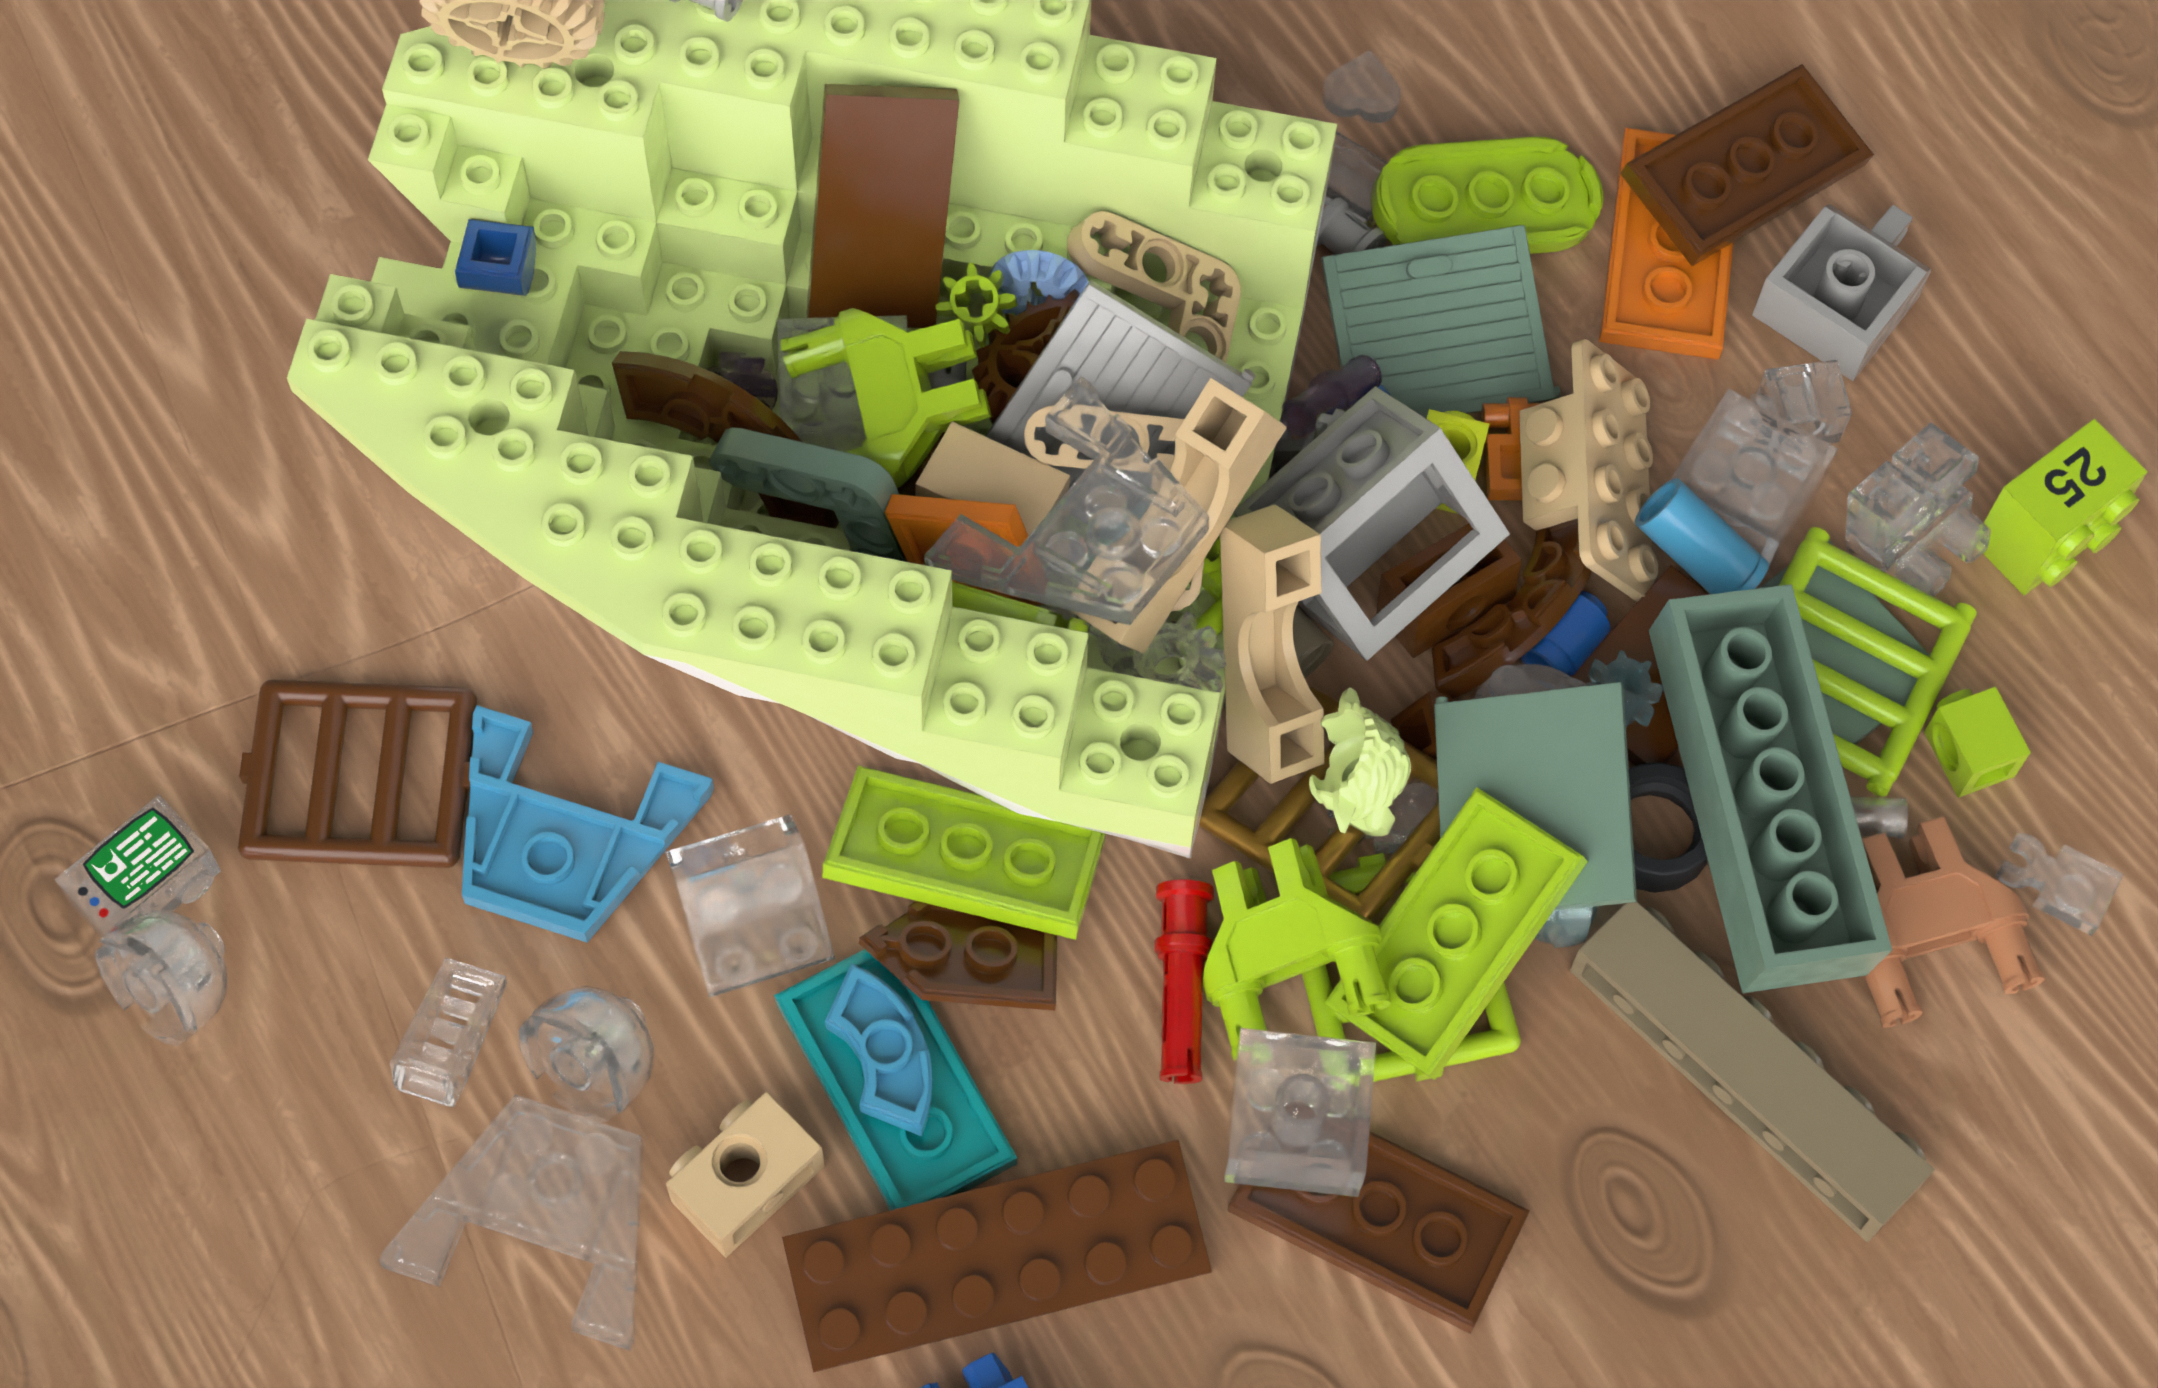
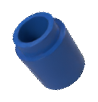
(1572, 637)

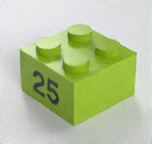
(2062, 508)

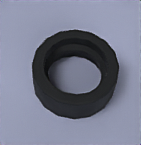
(1668, 783)

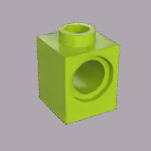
(1976, 740)

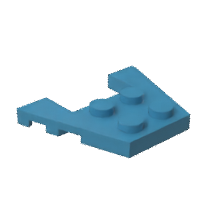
(553, 857)

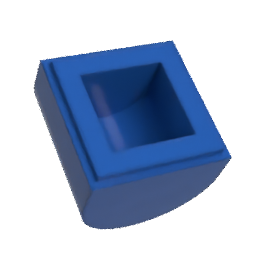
(497, 258)

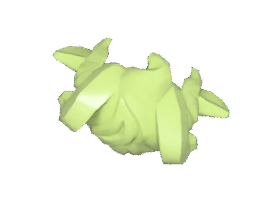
(1364, 769)

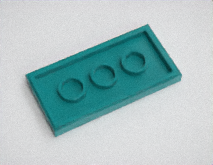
(961, 1135)

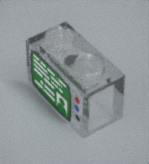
(140, 868)

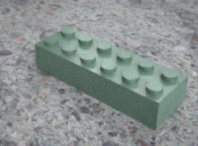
(1768, 789)

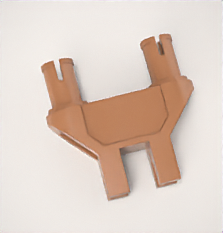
(1940, 910)

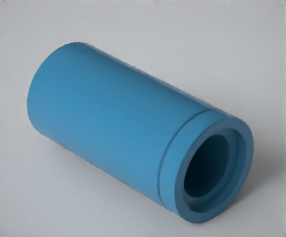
(1700, 540)

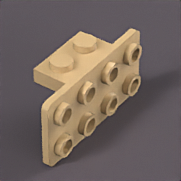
(1591, 463)

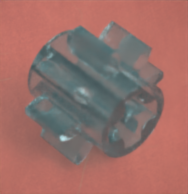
(1636, 682)

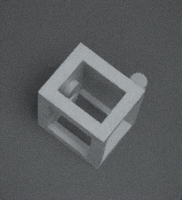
(1363, 492)

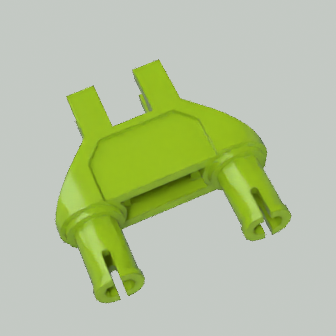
(893, 383)
(1286, 937)

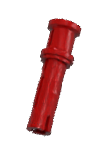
(1183, 950)

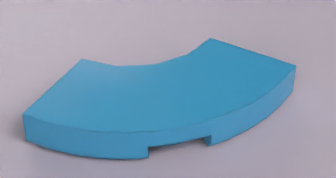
(889, 1048)

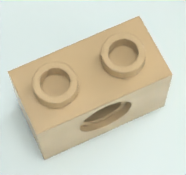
(733, 1210)

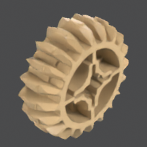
(519, 29)

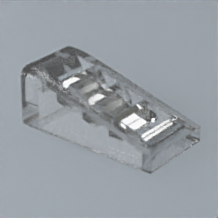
(438, 1071)

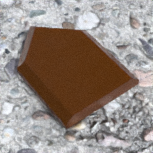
(967, 958)

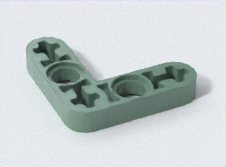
(817, 477)

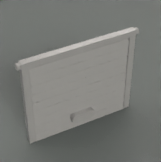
(1129, 361)

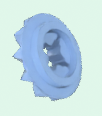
(1050, 271)

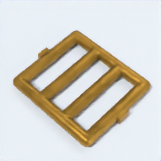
(1338, 845)

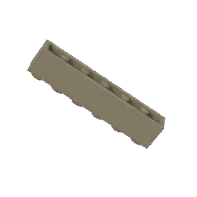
(1752, 1068)

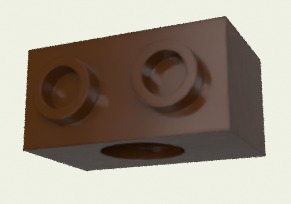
(1466, 601)

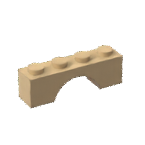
(1216, 461)
(1270, 710)

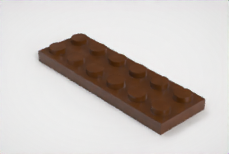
(996, 1255)

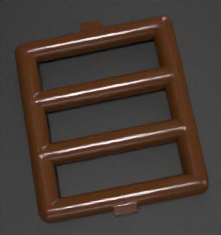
(382, 848)

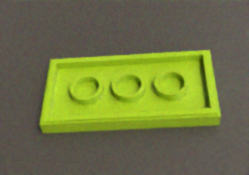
(963, 853)
(1462, 929)

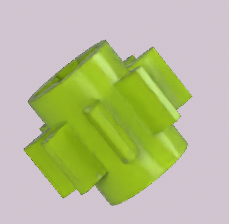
(992, 311)

